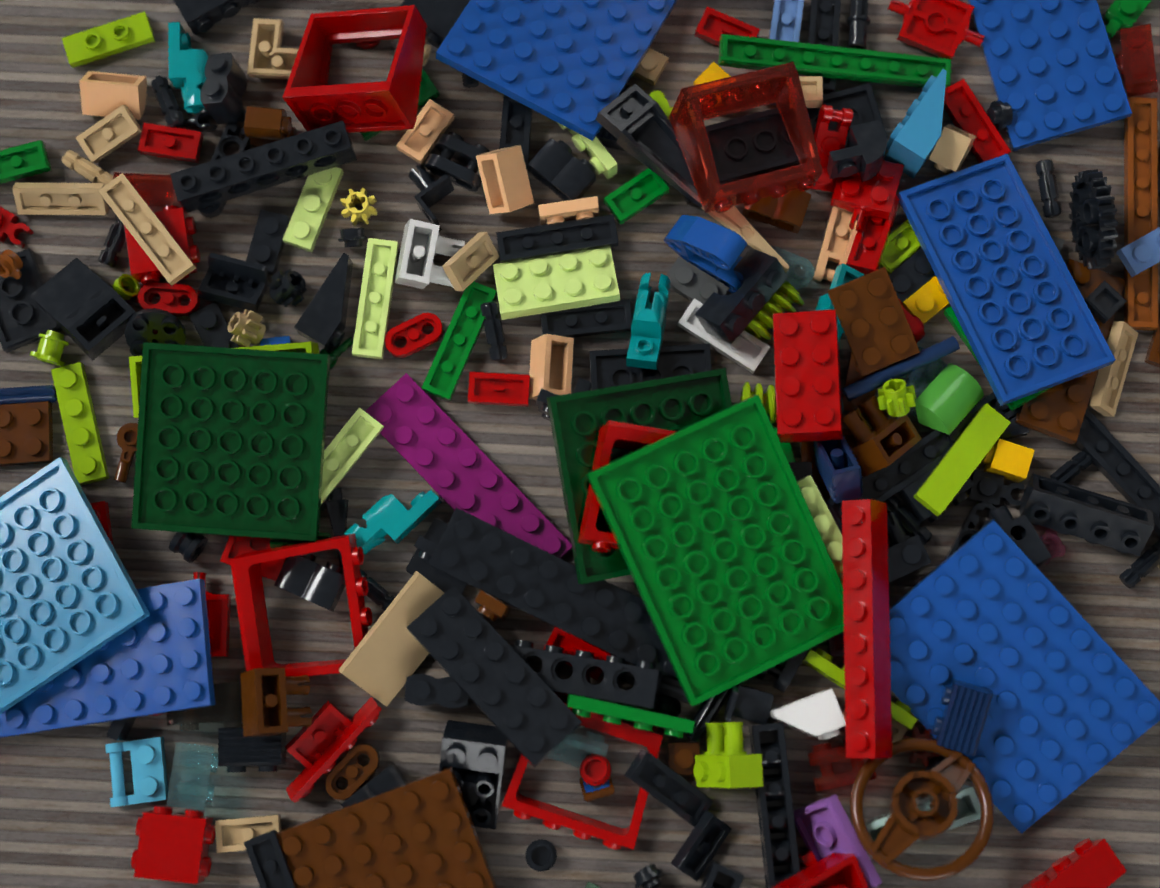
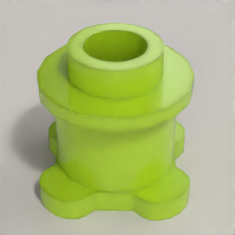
(50, 348)

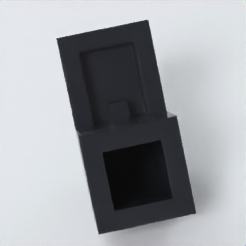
(864, 152)

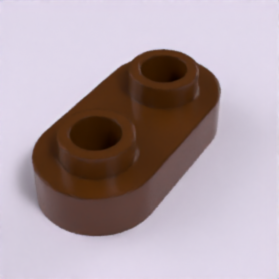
(353, 771)

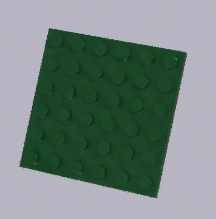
(576, 425)
(230, 441)

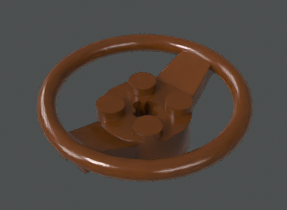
(909, 823)

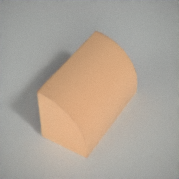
(106, 92)
(505, 179)
(551, 365)

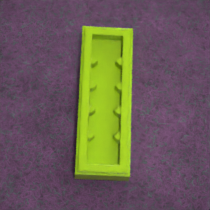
(108, 39)

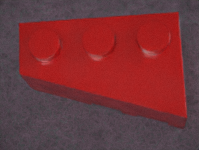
(1089, 866)

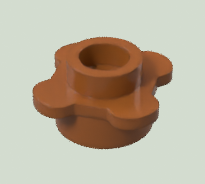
(10, 264)

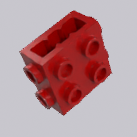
(180, 227)
(173, 845)

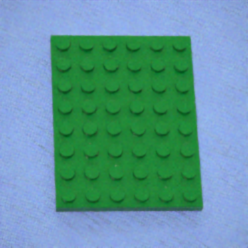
(722, 549)

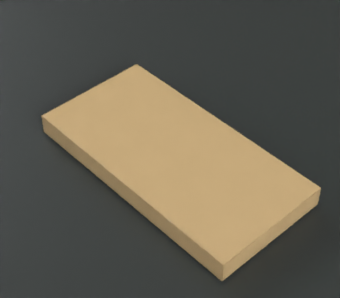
(389, 650)

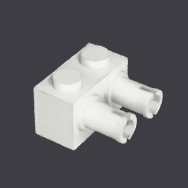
(417, 253)

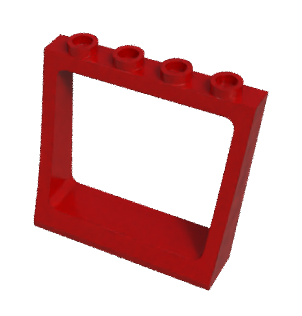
(619, 436)
(253, 611)
(584, 826)

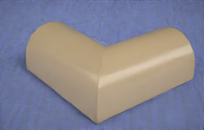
(266, 55)

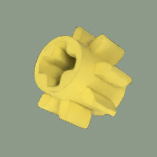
(363, 214)

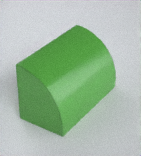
(948, 399)

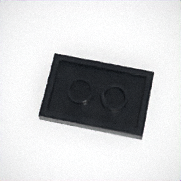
(19, 314)

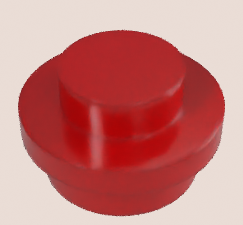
(595, 770)

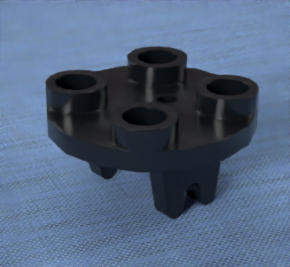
(142, 325)

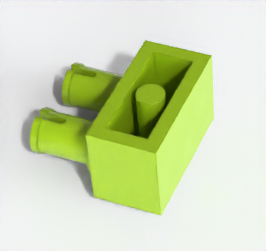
(725, 761)

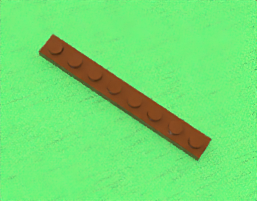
(1141, 208)

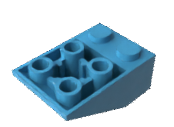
(920, 129)

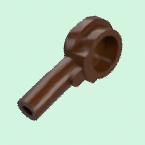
(128, 442)

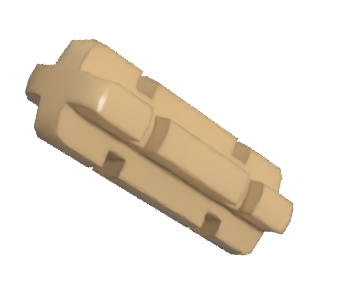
(86, 168)

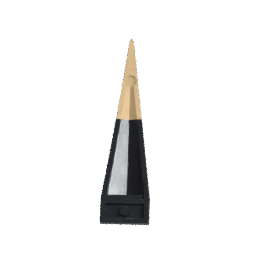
(650, 138)

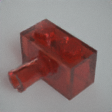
(1137, 60)

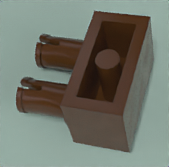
(884, 442)
(266, 702)

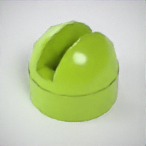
(124, 282)

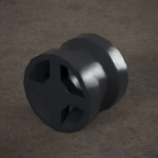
(188, 545)

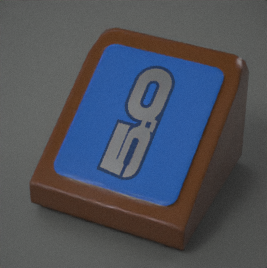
(595, 792)

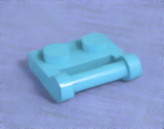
(148, 771)

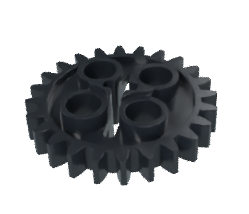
(1093, 219)

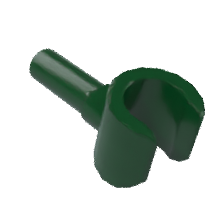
(337, 351)

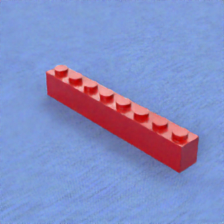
(866, 629)

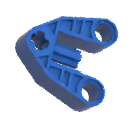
(708, 248)

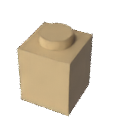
(951, 149)

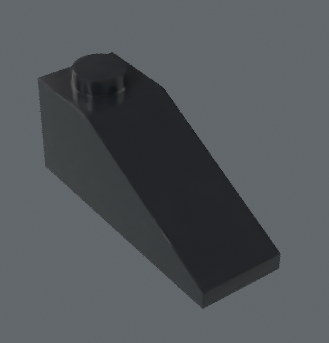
(327, 313)

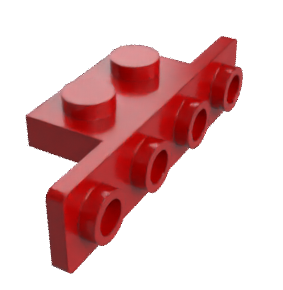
(325, 741)

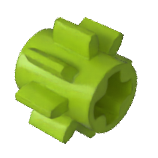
(896, 397)

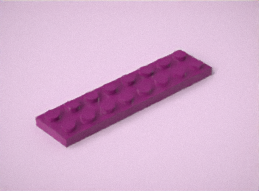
(458, 467)

